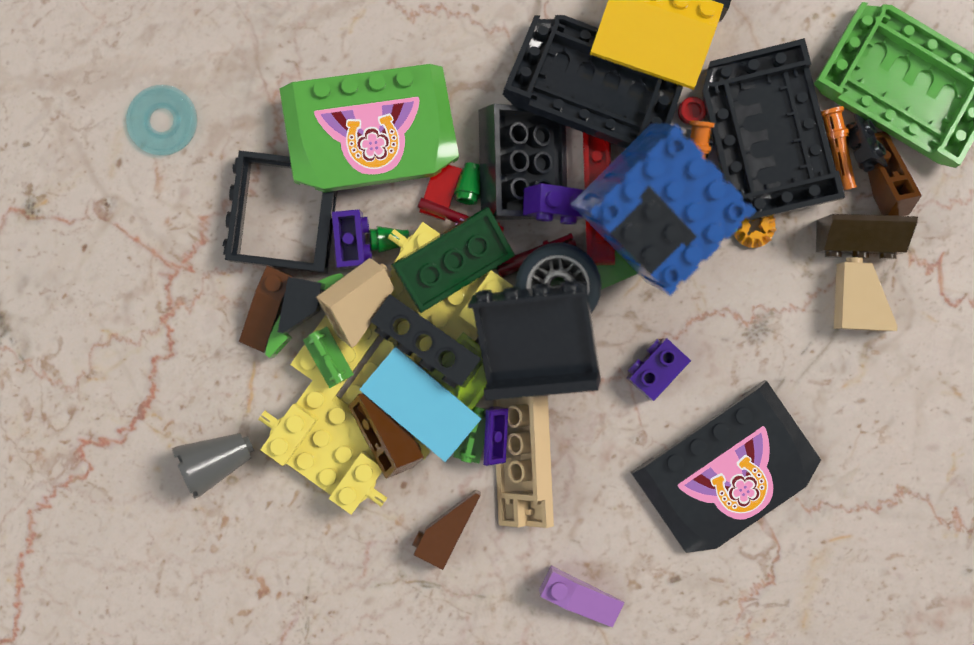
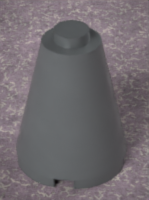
(211, 460)

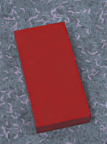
(442, 188)

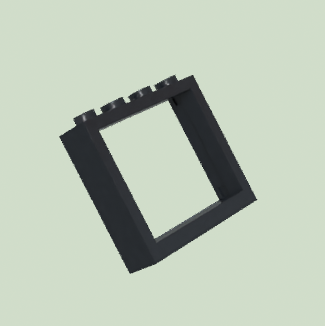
(235, 219)

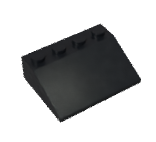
(517, 153)

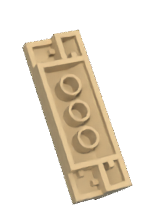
(526, 477)

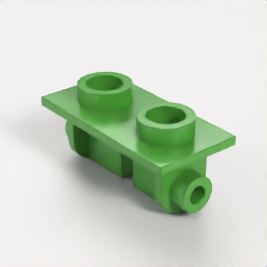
(328, 357)
(472, 446)

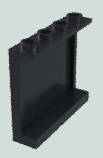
(536, 340)

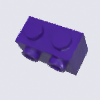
(551, 202)
(349, 238)
(657, 368)

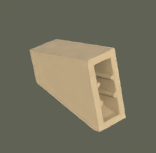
(860, 298)
(356, 299)

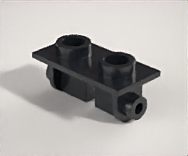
(872, 151)

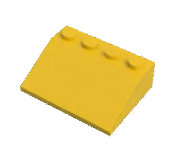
(658, 37)

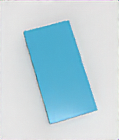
(420, 404)

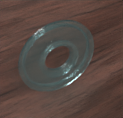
(139, 120)

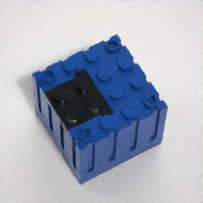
(663, 206)

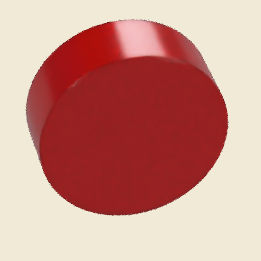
(692, 109)

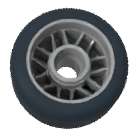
(560, 261)

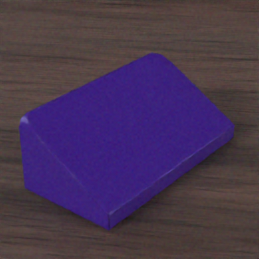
(495, 435)

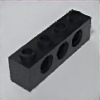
(394, 312)

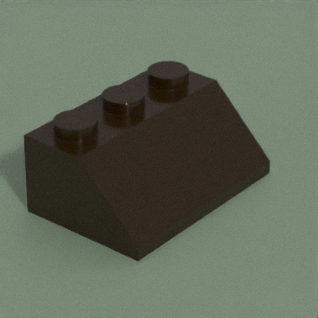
(864, 235)

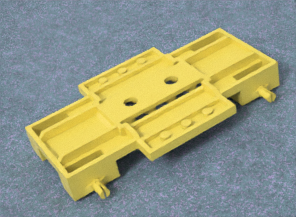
(319, 430)

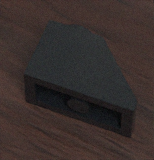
(299, 303)

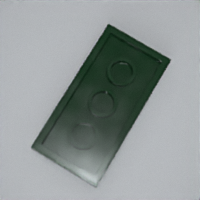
(453, 259)

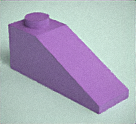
(580, 597)

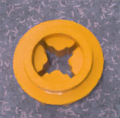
(756, 239)

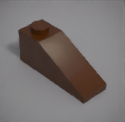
(893, 185)
(264, 309)
(387, 439)
(442, 534)

